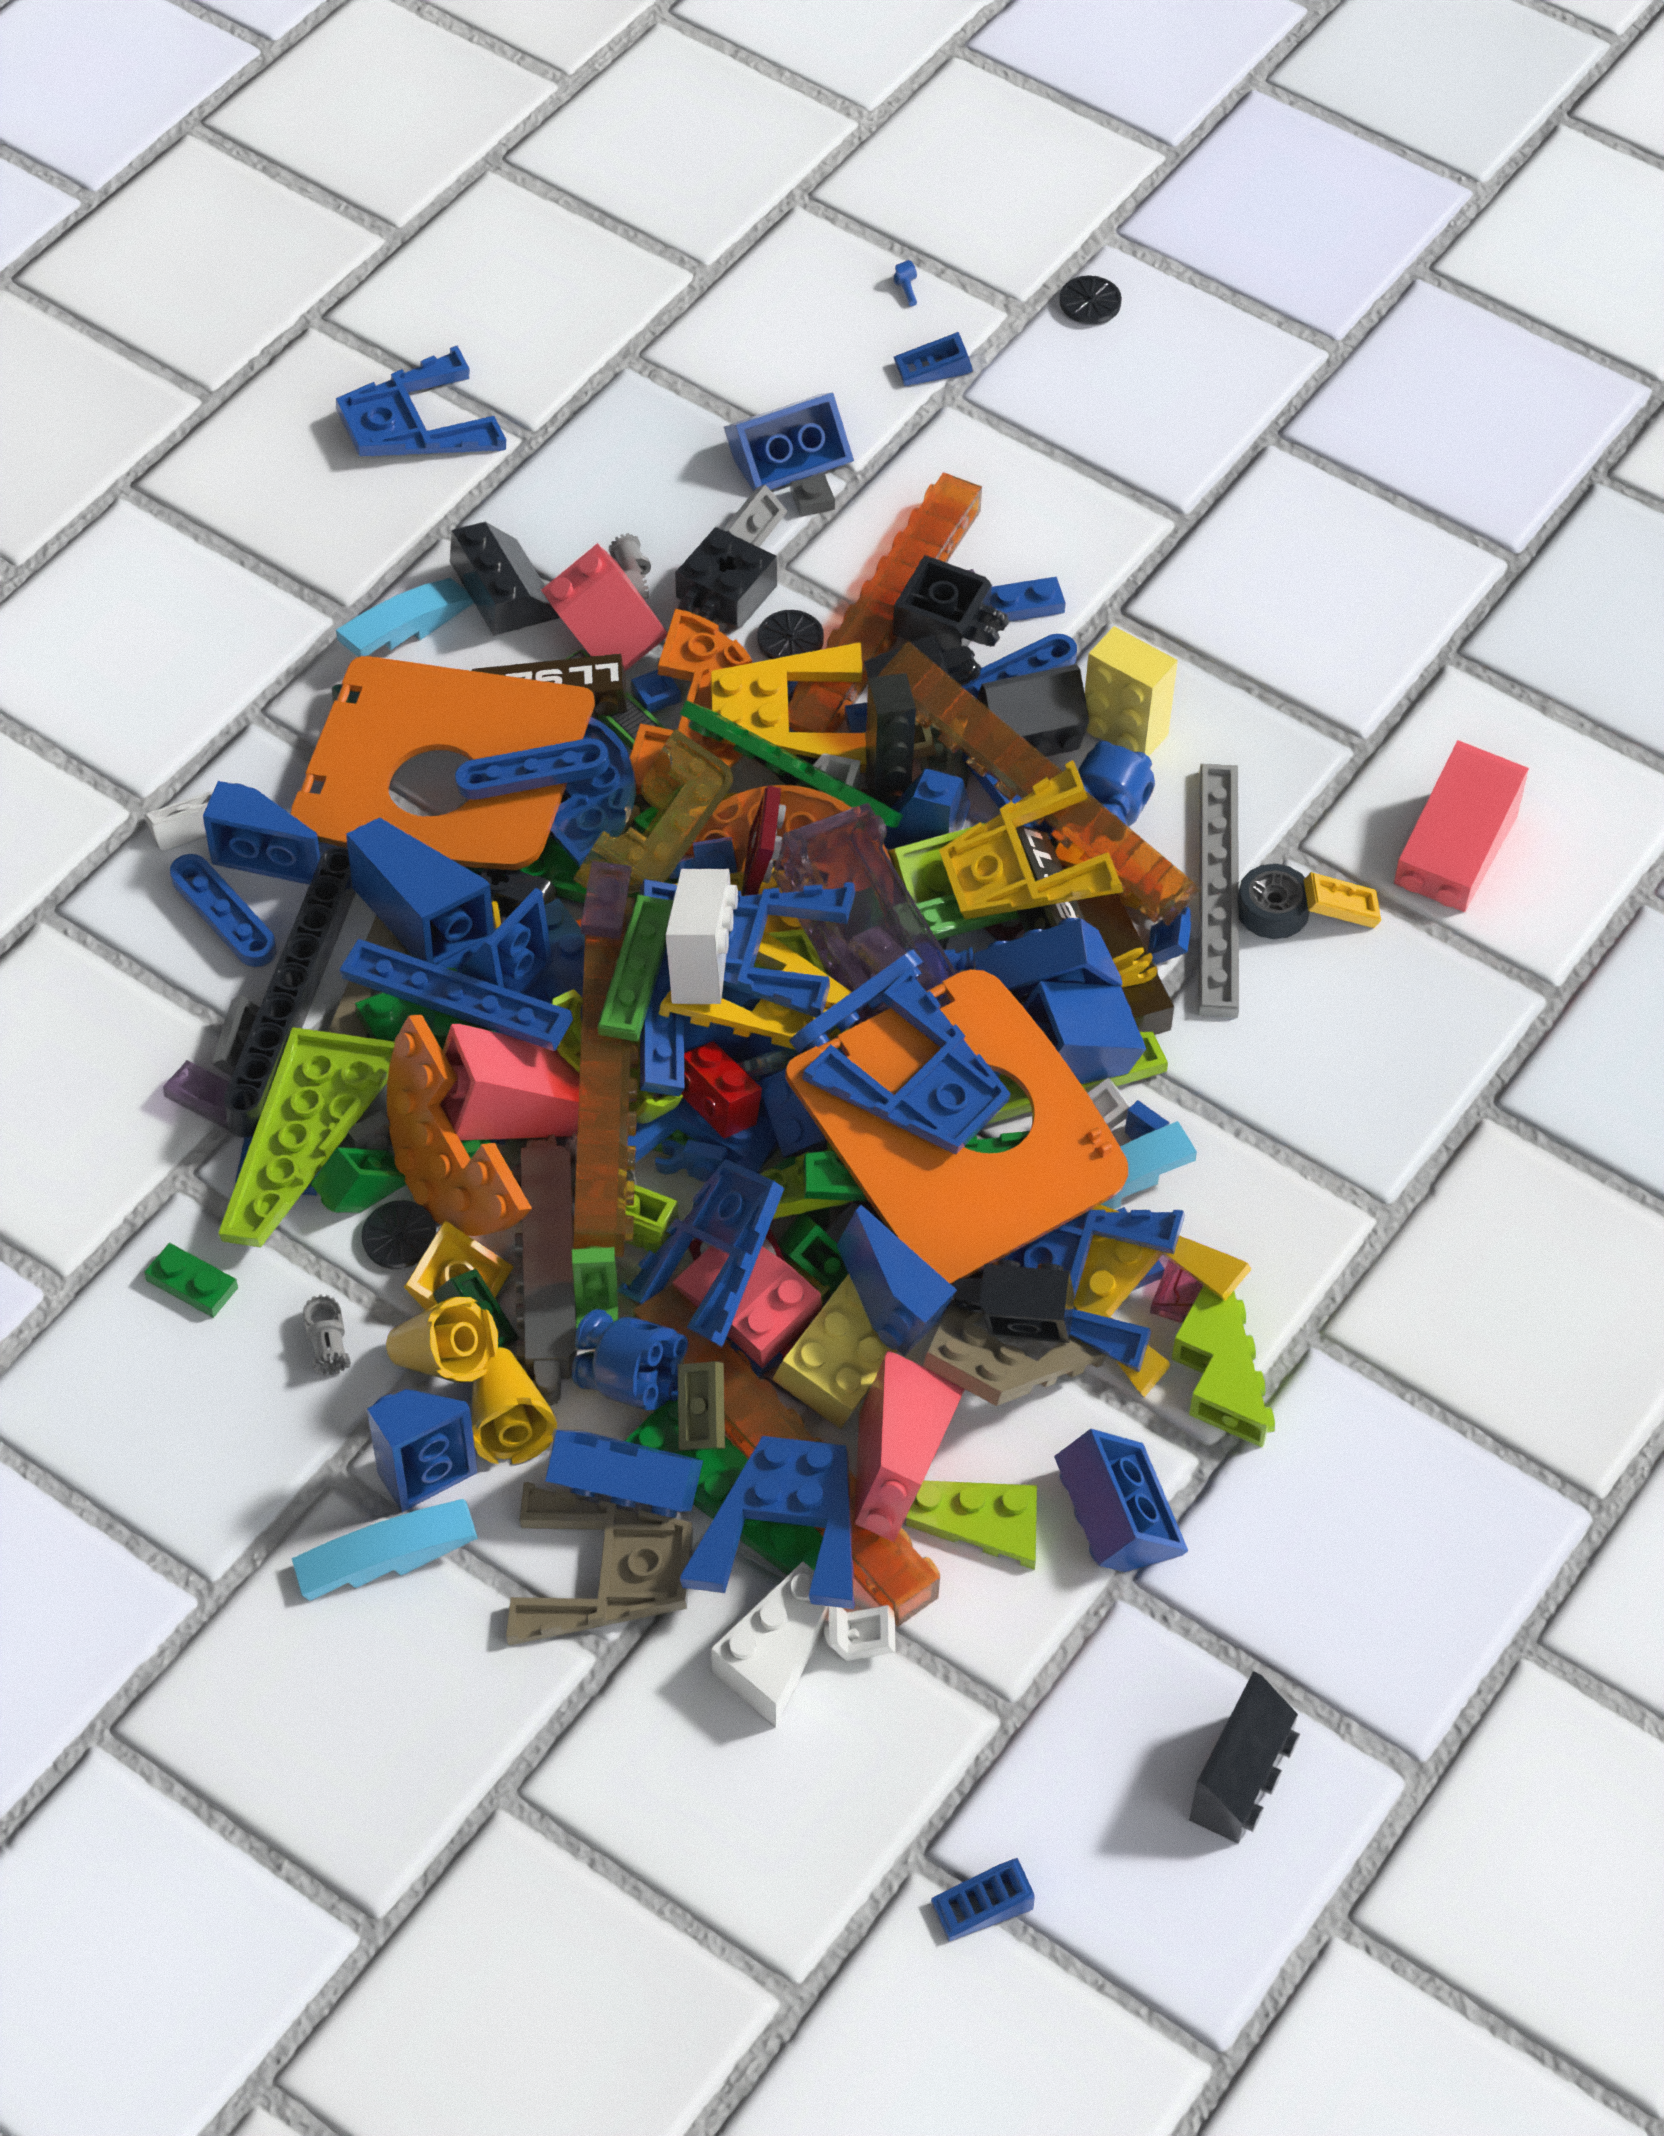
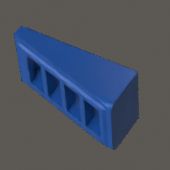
(949, 349)
(994, 1879)

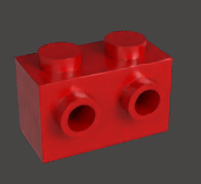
(720, 1090)

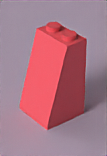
(1462, 826)
(508, 1087)
(898, 1440)

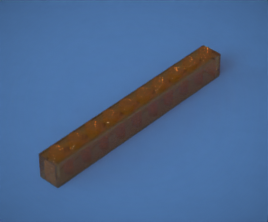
(932, 531)
(1018, 766)
(603, 1110)
(885, 1569)

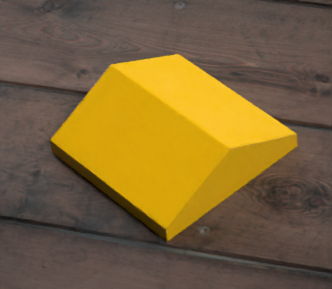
(452, 1255)

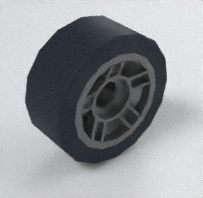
(1257, 897)

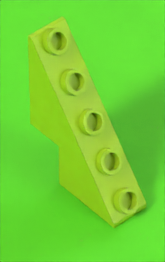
(1230, 1388)

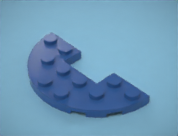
(596, 802)

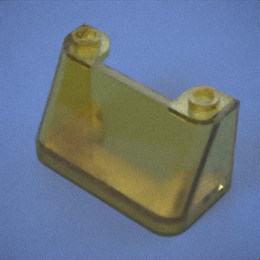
(686, 789)

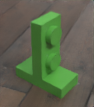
(595, 1281)

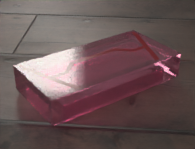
(1175, 1294)

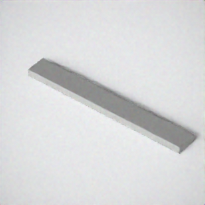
(1218, 891)

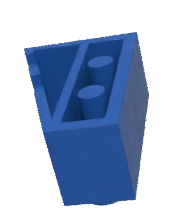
(624, 1472)

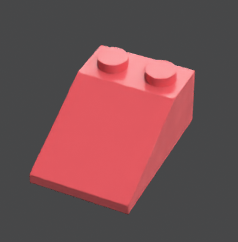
(604, 608)
(772, 1307)

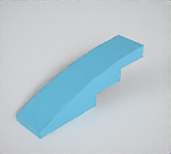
(404, 615)
(1152, 1156)
(385, 1546)

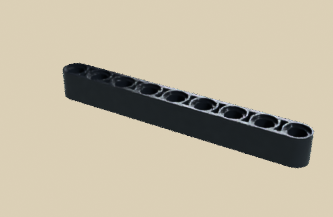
(290, 989)

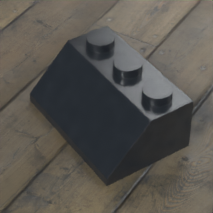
(499, 578)
(1042, 707)
(1245, 1761)

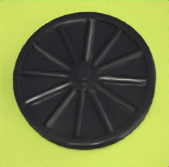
(1090, 299)
(789, 634)
(398, 1234)

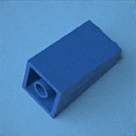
(418, 892)

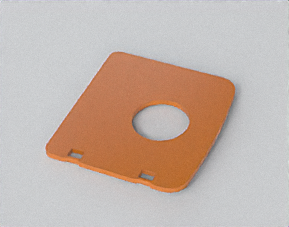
(430, 708)
(971, 1203)

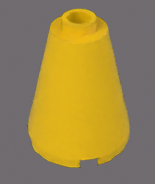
(446, 1341)
(509, 1412)

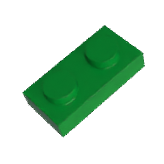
(191, 1280)

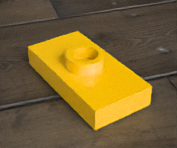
(1342, 900)

